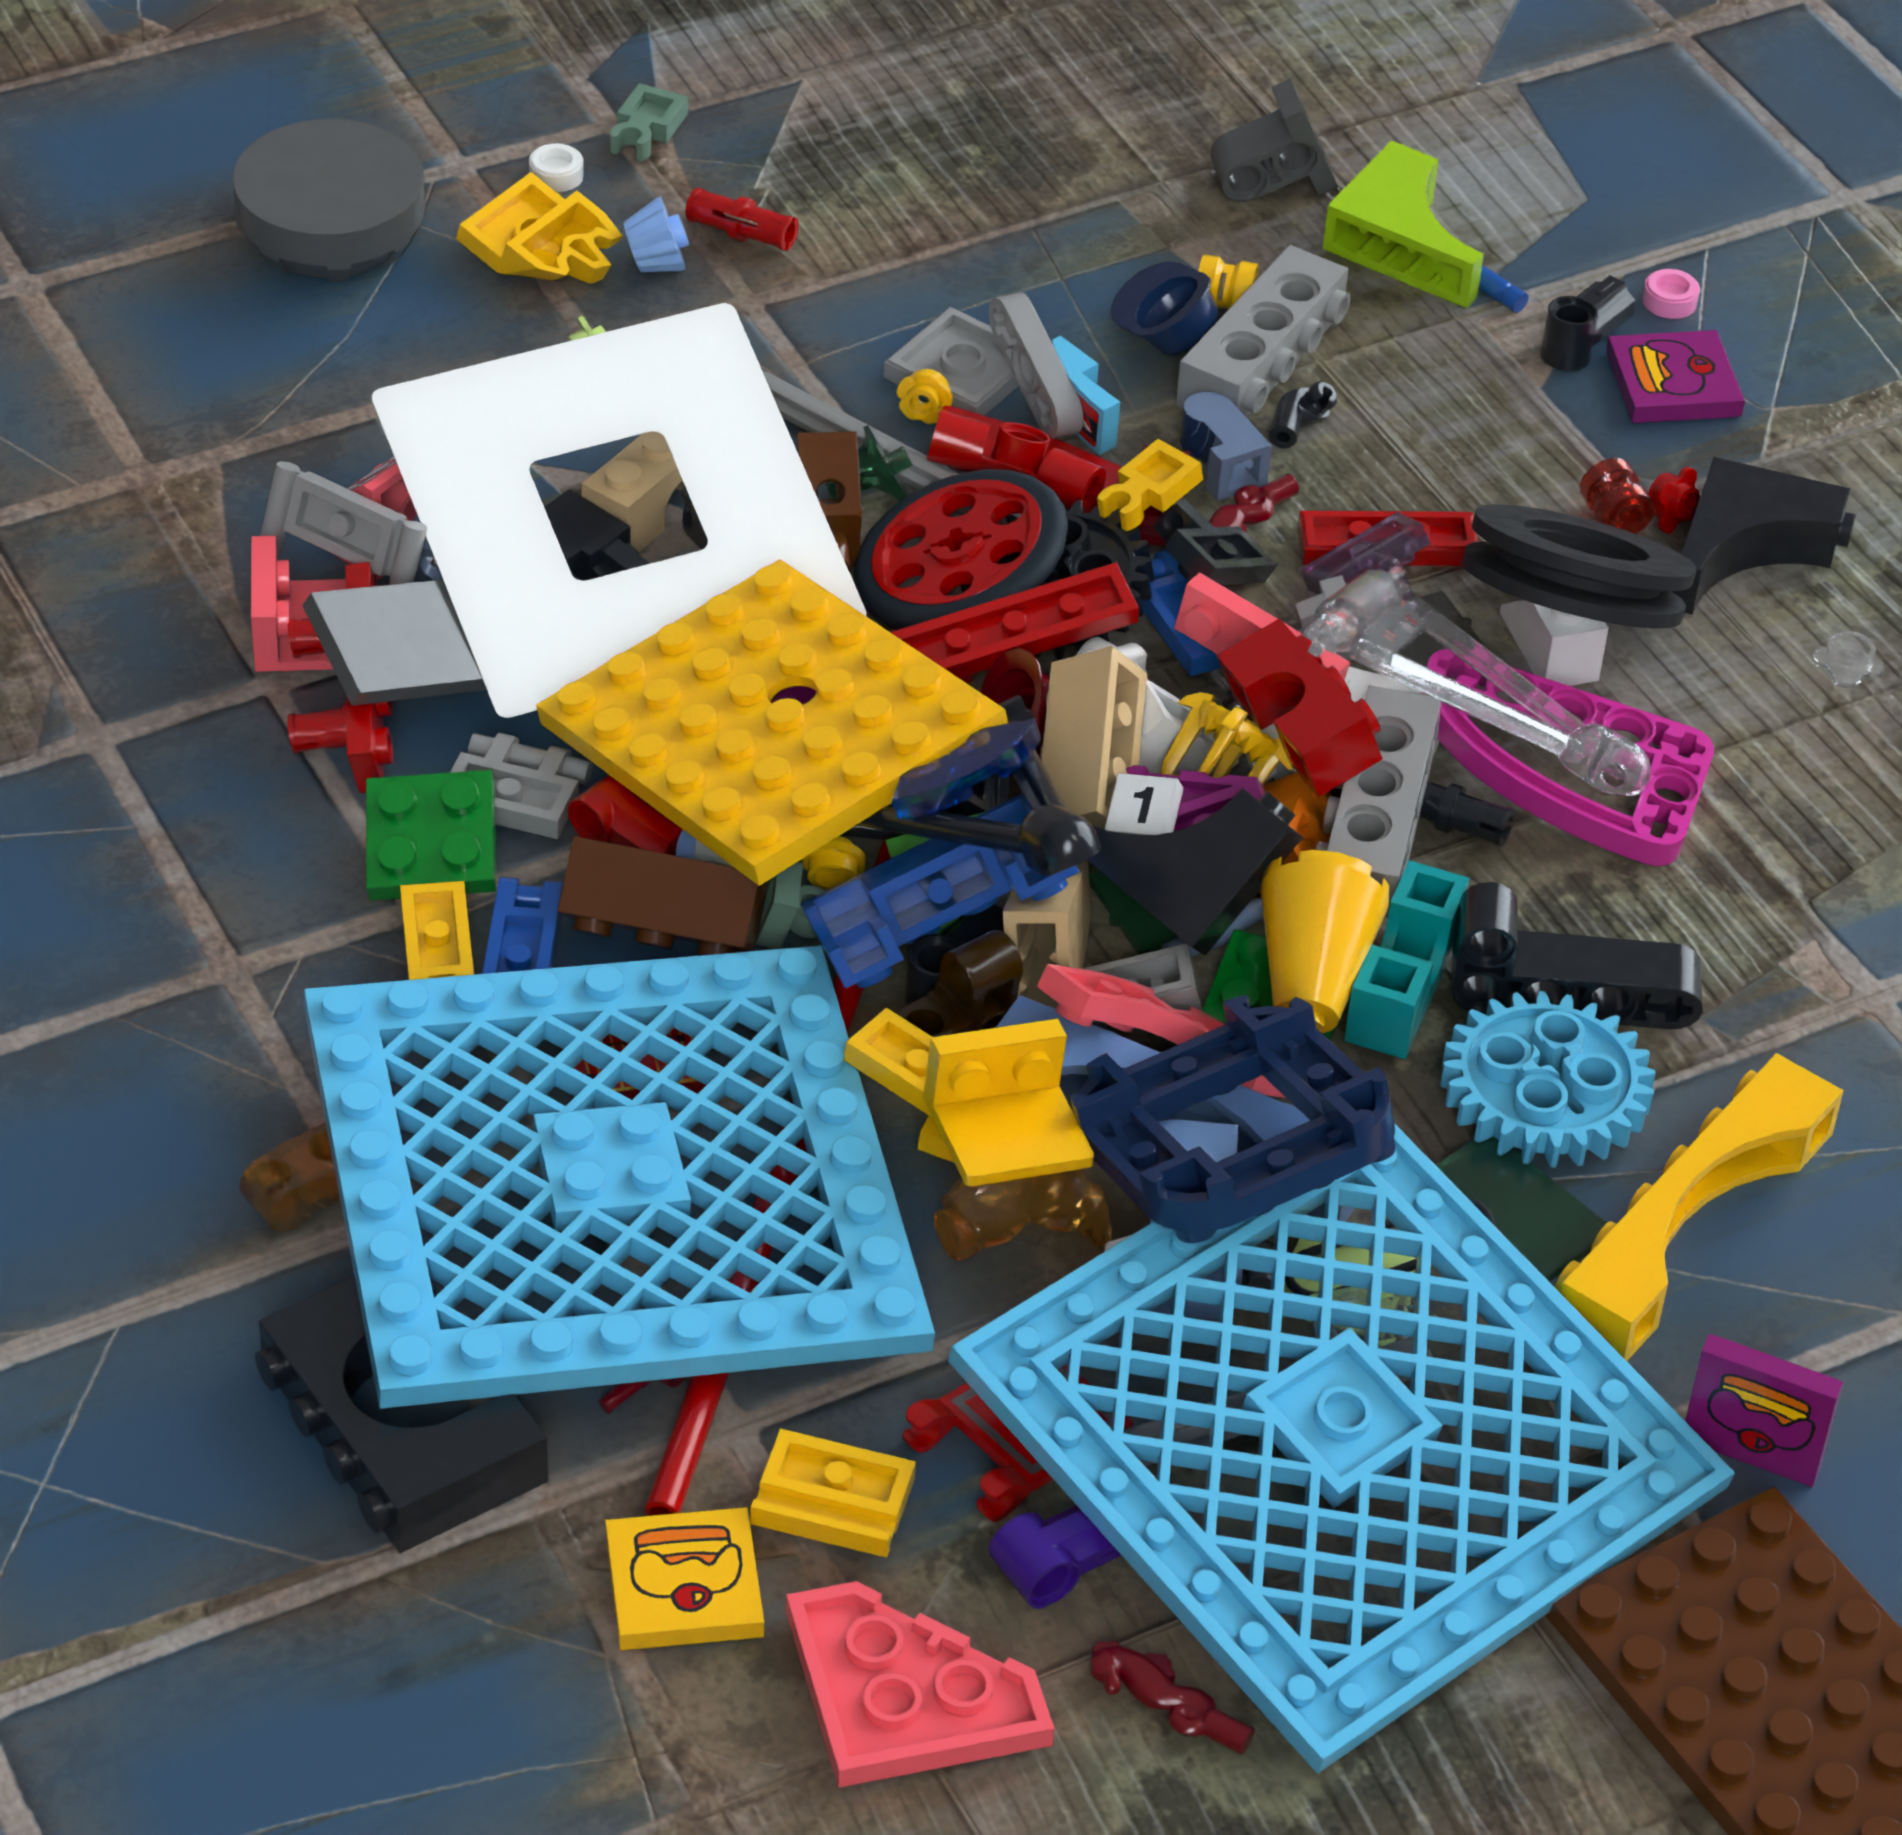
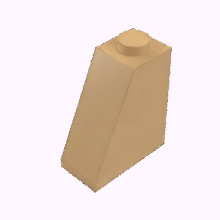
(1050, 931)

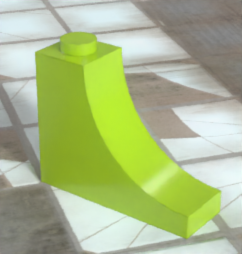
(1389, 227)

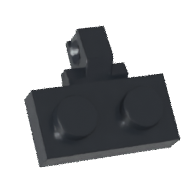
(1217, 552)

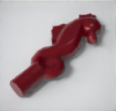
(1255, 503)
(1152, 1683)

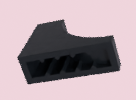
(1762, 519)
(1202, 873)

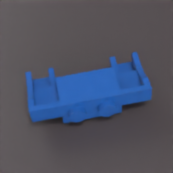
(916, 894)

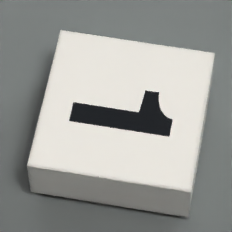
(1144, 805)

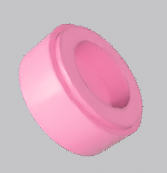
(1671, 294)

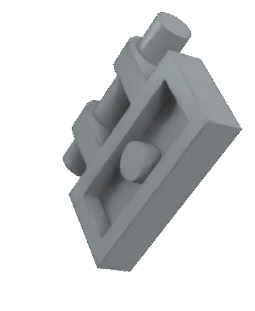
(529, 782)

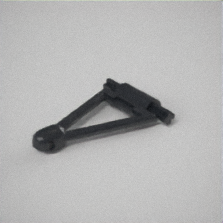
(1048, 837)

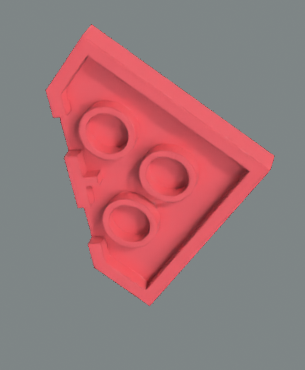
(907, 1690)

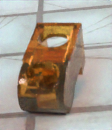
(292, 1180)

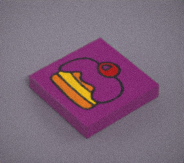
(1675, 376)
(1763, 1409)

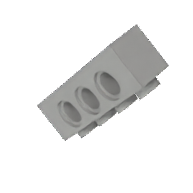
(1267, 331)
(1383, 803)

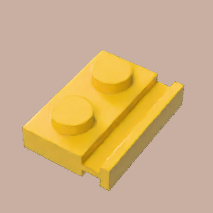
(833, 1493)

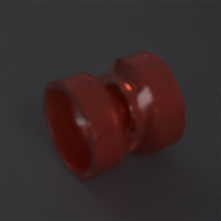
(1616, 496)

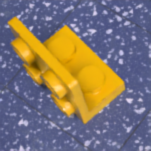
(1003, 1103)

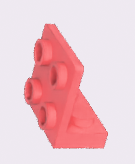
(274, 603)

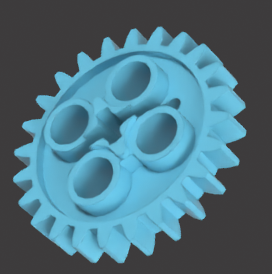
(1547, 1079)

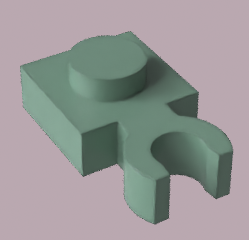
(646, 117)

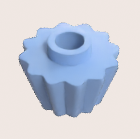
(656, 238)

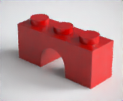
(1311, 706)

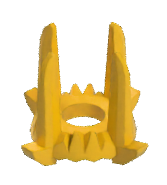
(1231, 739)

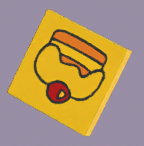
(684, 1579)

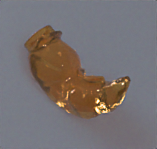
(999, 1211)

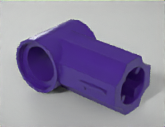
(1050, 1554)

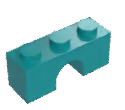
(1406, 969)

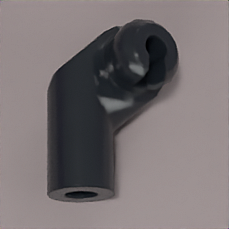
(1300, 409)

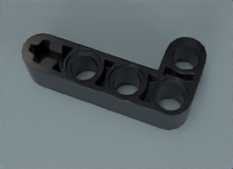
(1633, 979)

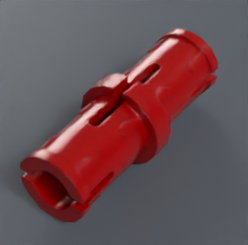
(771, 228)

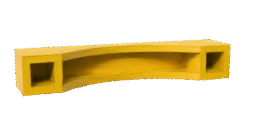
(1765, 1131)

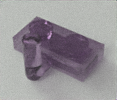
(1377, 548)

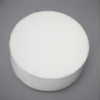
(557, 166)

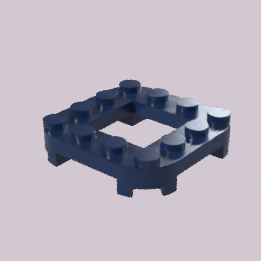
(1188, 1189)

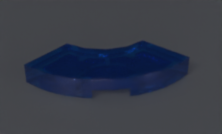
(950, 778)

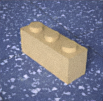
(1092, 728)

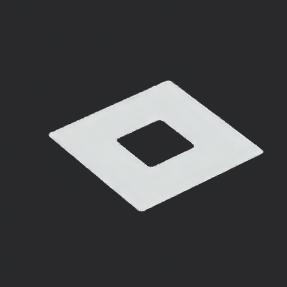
(467, 460)

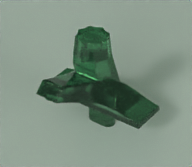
(879, 469)

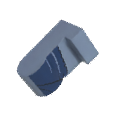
(1224, 443)

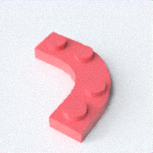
(1125, 1005)

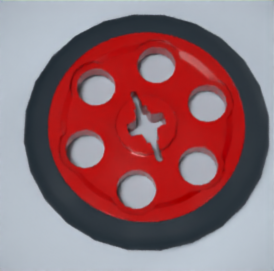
(960, 547)

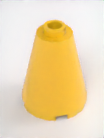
(1320, 928)

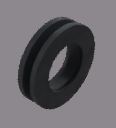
(1578, 566)

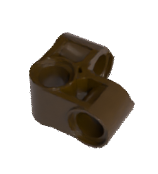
(972, 989)

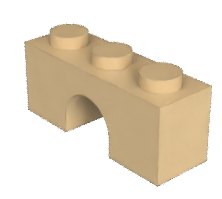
(637, 486)

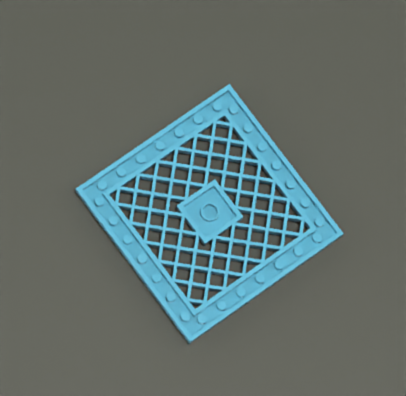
(609, 1172)
(1343, 1429)

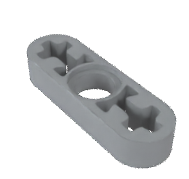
(1035, 365)

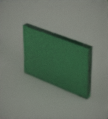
(1526, 1204)

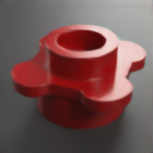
(1675, 498)

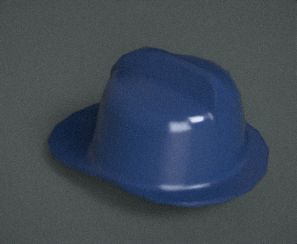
(1166, 306)

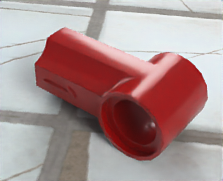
(619, 816)

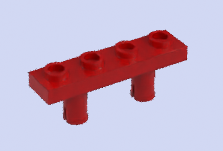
(351, 726)

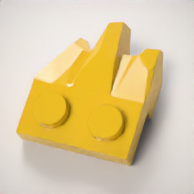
(541, 233)

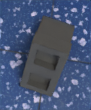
(1272, 151)

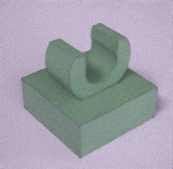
(783, 908)

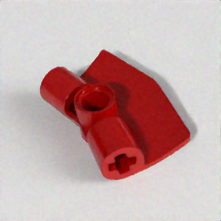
(981, 442)

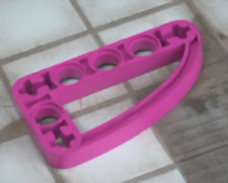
(1570, 810)

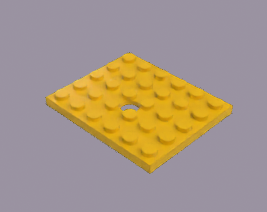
(755, 779)

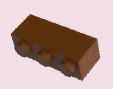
(660, 898)

